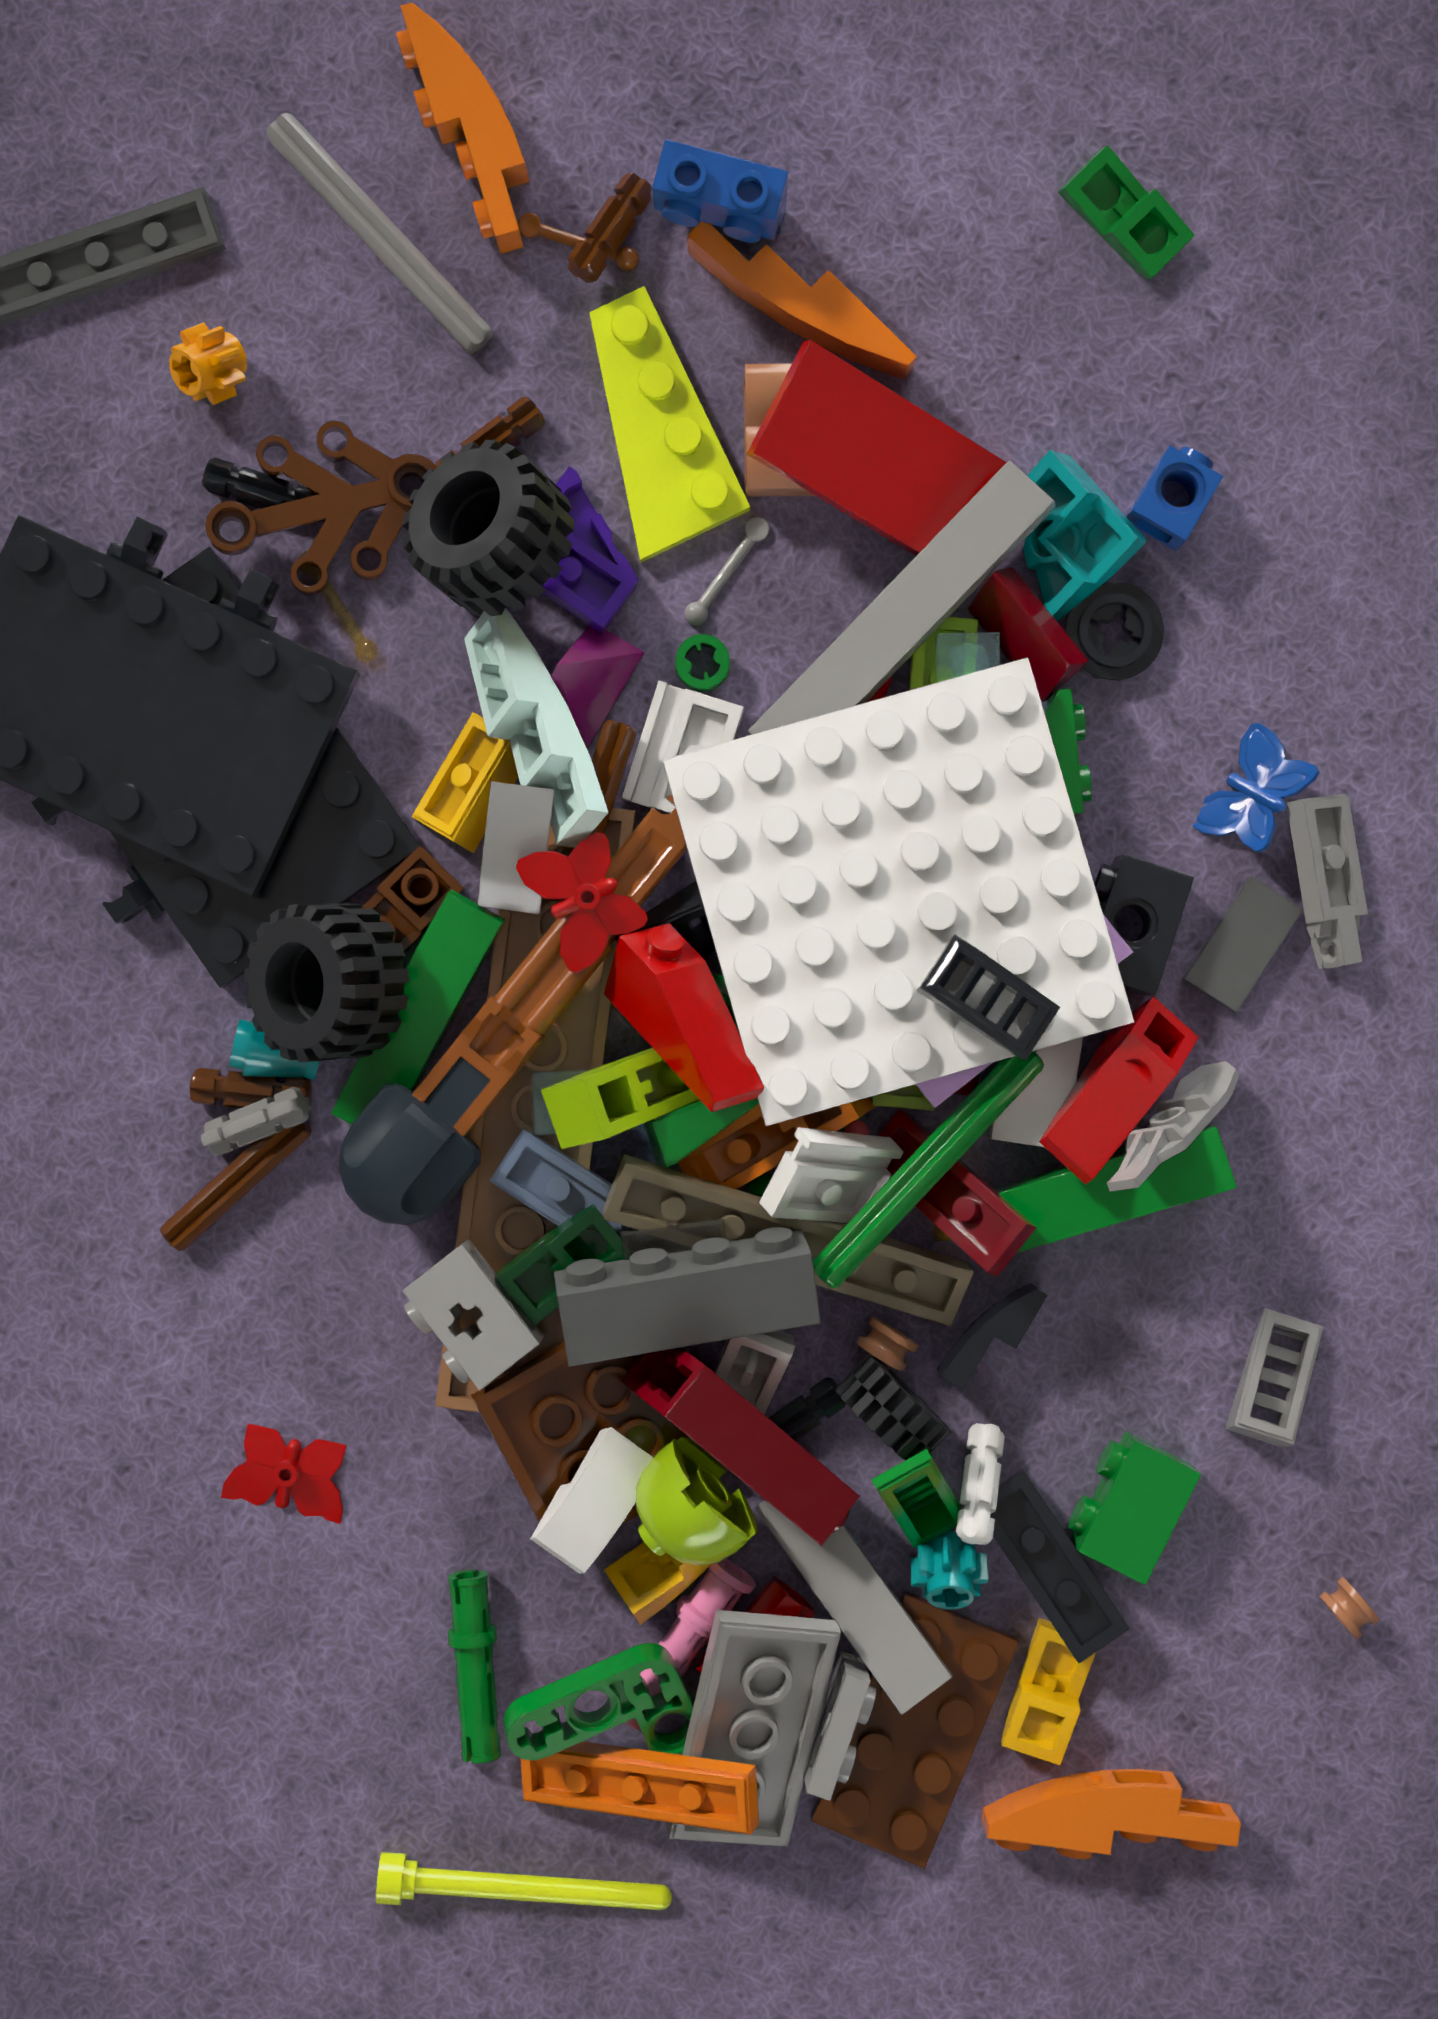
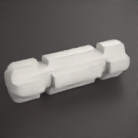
(980, 1484)

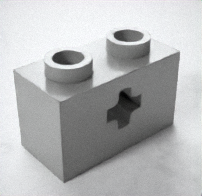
(471, 1281)

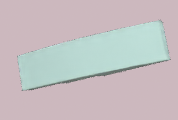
(528, 709)

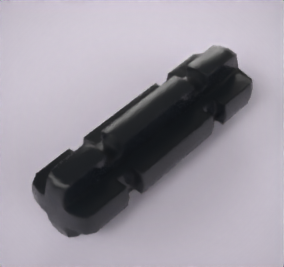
(250, 485)
(804, 1414)

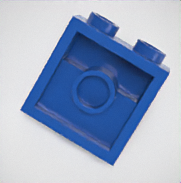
(721, 191)

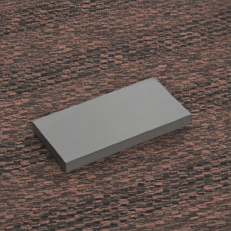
(761, 1708)

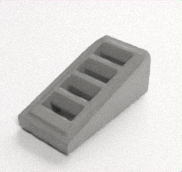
(1297, 1385)

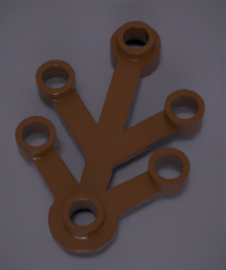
(335, 503)

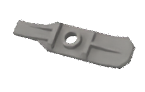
(1176, 1122)

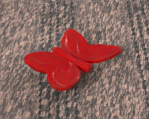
(587, 894)
(288, 1469)

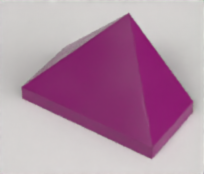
(594, 677)

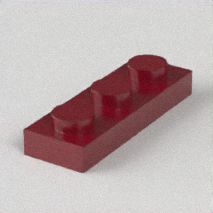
(963, 1203)

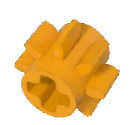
(208, 363)

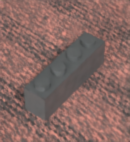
(686, 1296)

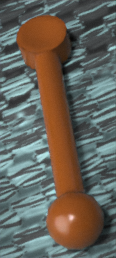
(531, 227)

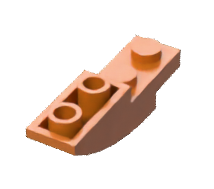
(461, 107)
(1085, 1808)

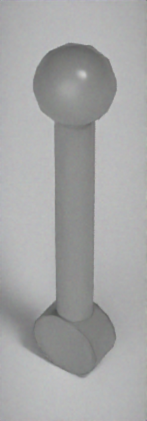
(756, 531)

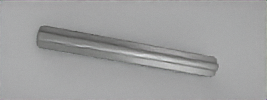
(379, 233)

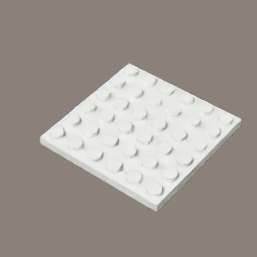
(855, 854)

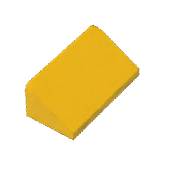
(461, 788)

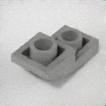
(515, 827)

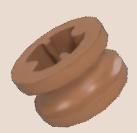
(887, 1344)
(1349, 1608)

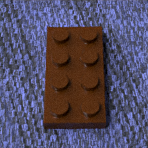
(916, 1760)

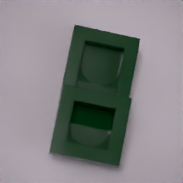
(530, 1274)

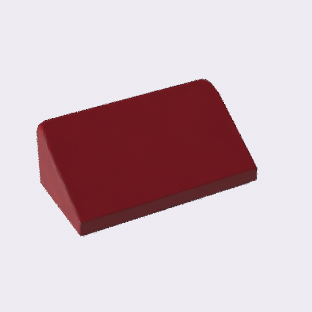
(1027, 630)

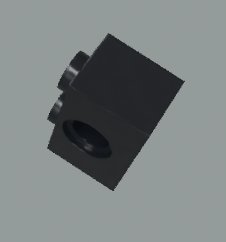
(1160, 900)

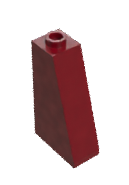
(742, 1440)

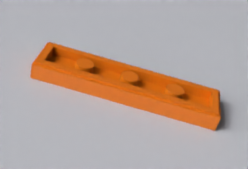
(646, 1786)

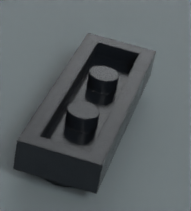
(1054, 1569)

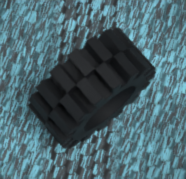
(891, 1409)

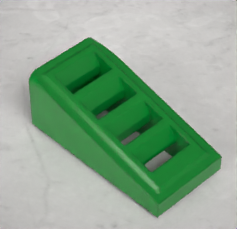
(689, 1127)
(919, 1498)

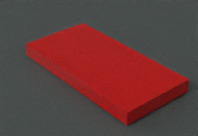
(869, 450)

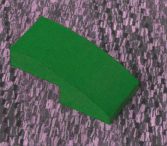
(1125, 215)

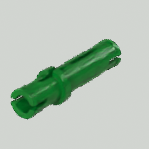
(473, 1651)

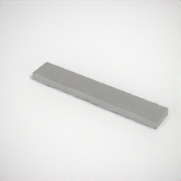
(916, 600)

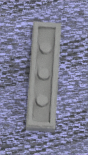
(863, 1610)

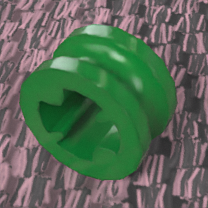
(720, 659)

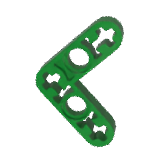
(626, 1700)

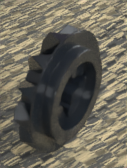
(1140, 619)

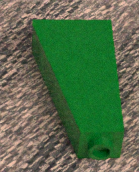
(1068, 1207)

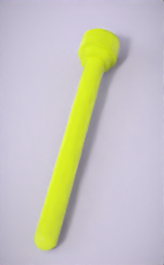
(403, 1878)

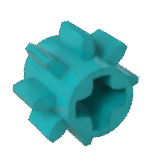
(949, 1571)

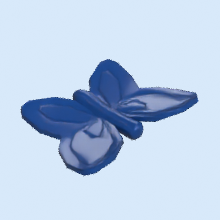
(1268, 783)

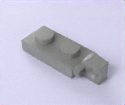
(1329, 877)

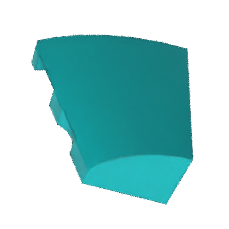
(1079, 539)

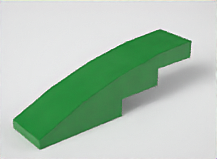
(437, 987)

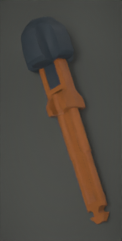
(414, 1147)

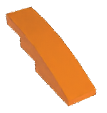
(818, 313)

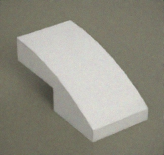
(594, 1503)

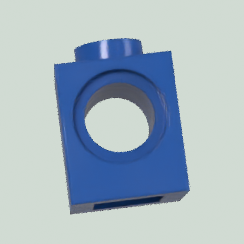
(1160, 519)

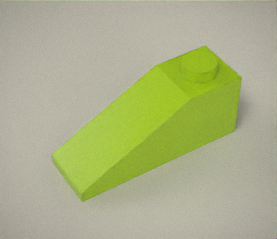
(614, 1098)

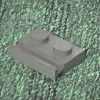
(846, 1703)

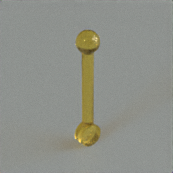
(365, 649)

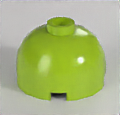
(689, 1508)

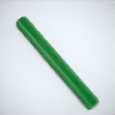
(925, 1168)

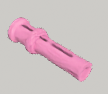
(716, 1590)

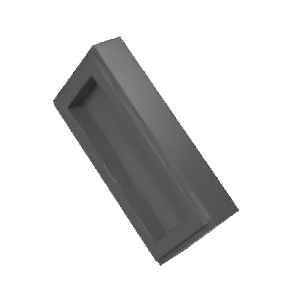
(1242, 944)

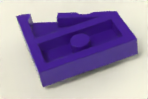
(595, 574)

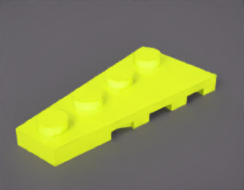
(664, 441)

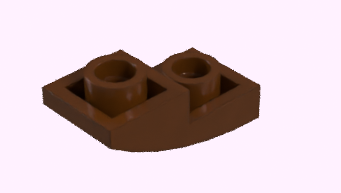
(413, 896)

